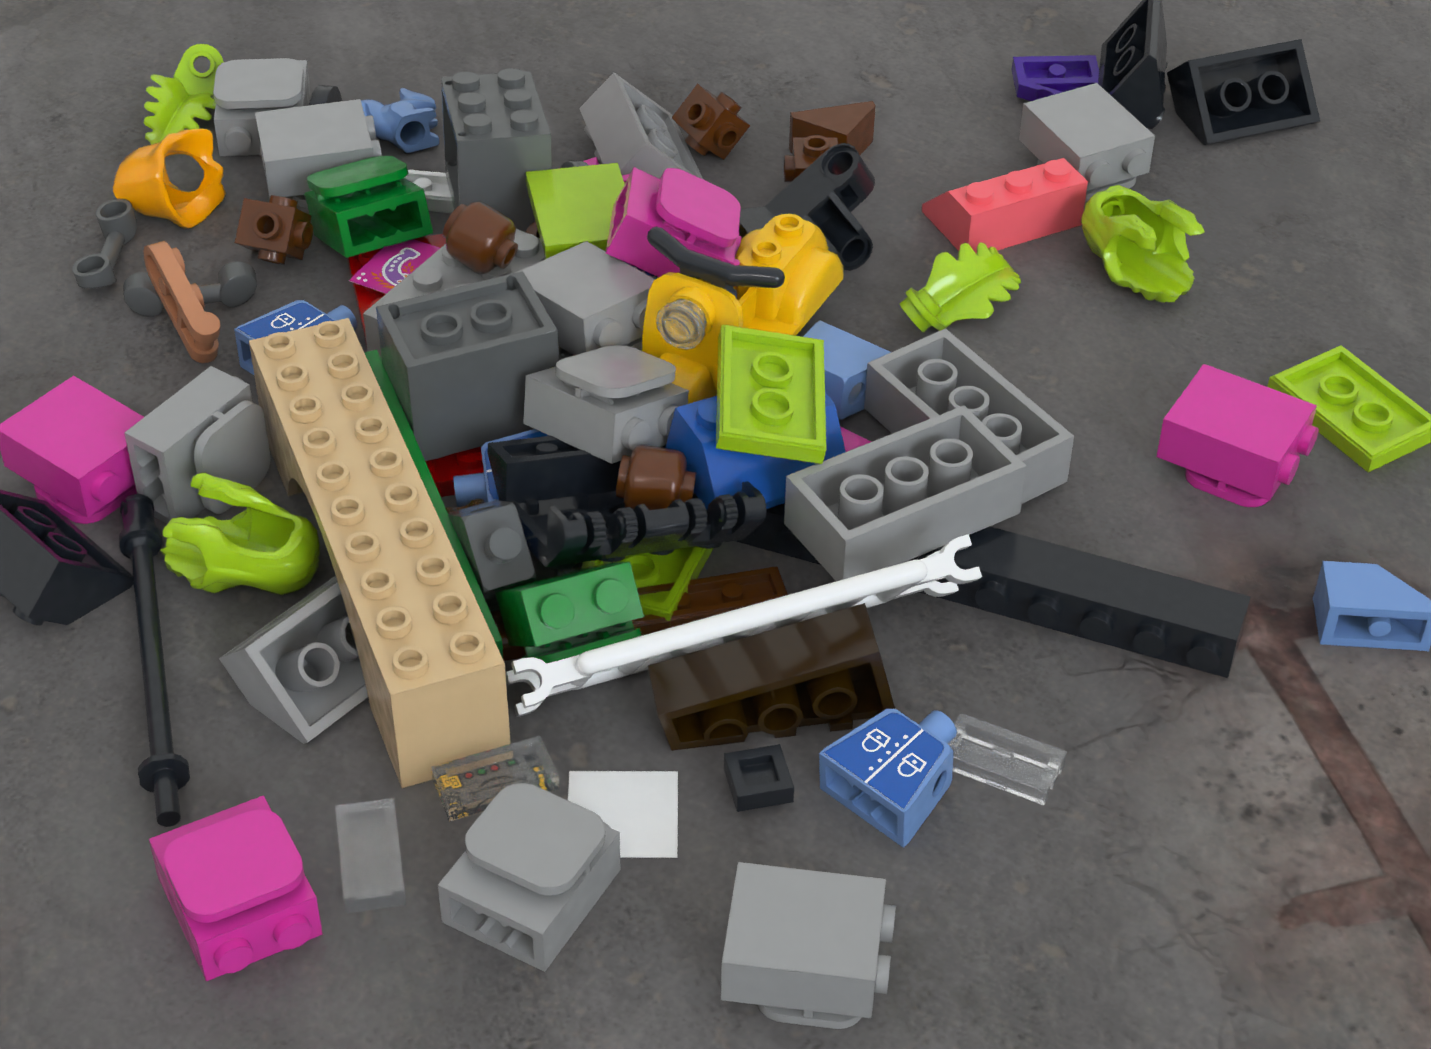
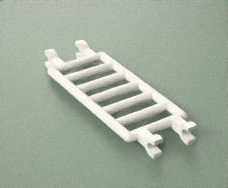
(637, 653)

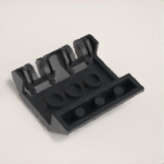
(574, 514)

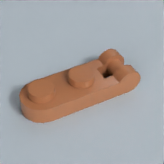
(182, 301)

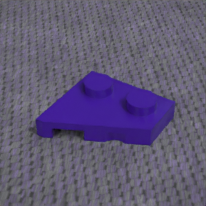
(1050, 75)

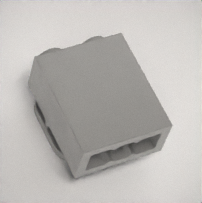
(253, 87)
(1091, 134)
(311, 140)
(591, 298)
(605, 401)
(198, 430)
(529, 873)
(806, 944)

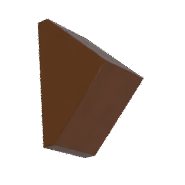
(847, 123)

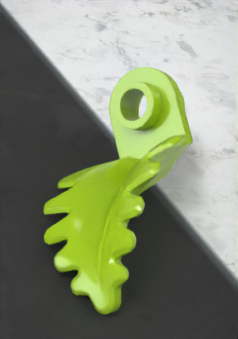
(183, 95)
(961, 288)

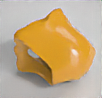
(146, 184)

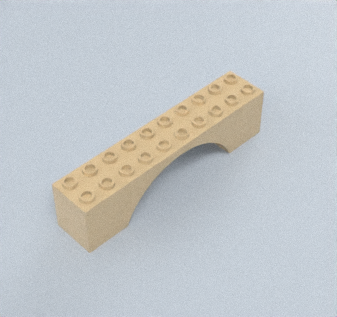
(411, 611)

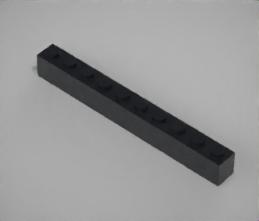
(1079, 595)

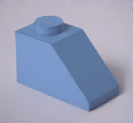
(1369, 608)

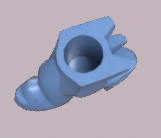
(405, 121)

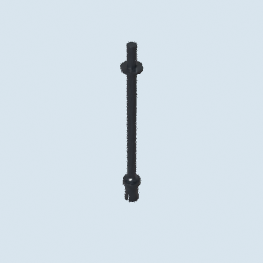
(162, 771)

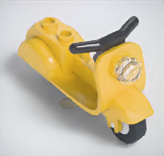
(775, 289)

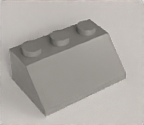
(634, 131)
(302, 665)

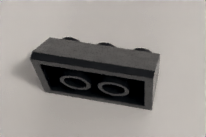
(1136, 63)
(1244, 92)
(51, 565)

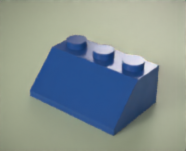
(724, 470)

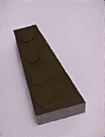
(774, 682)

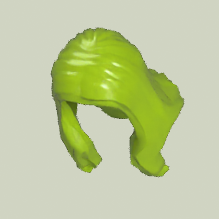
(1141, 241)
(254, 548)

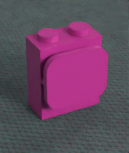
(681, 204)
(1237, 436)
(73, 450)
(236, 887)

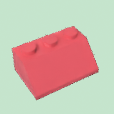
(1011, 206)

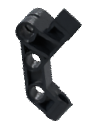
(826, 198)

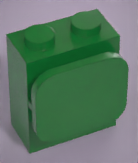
(366, 206)
(572, 612)

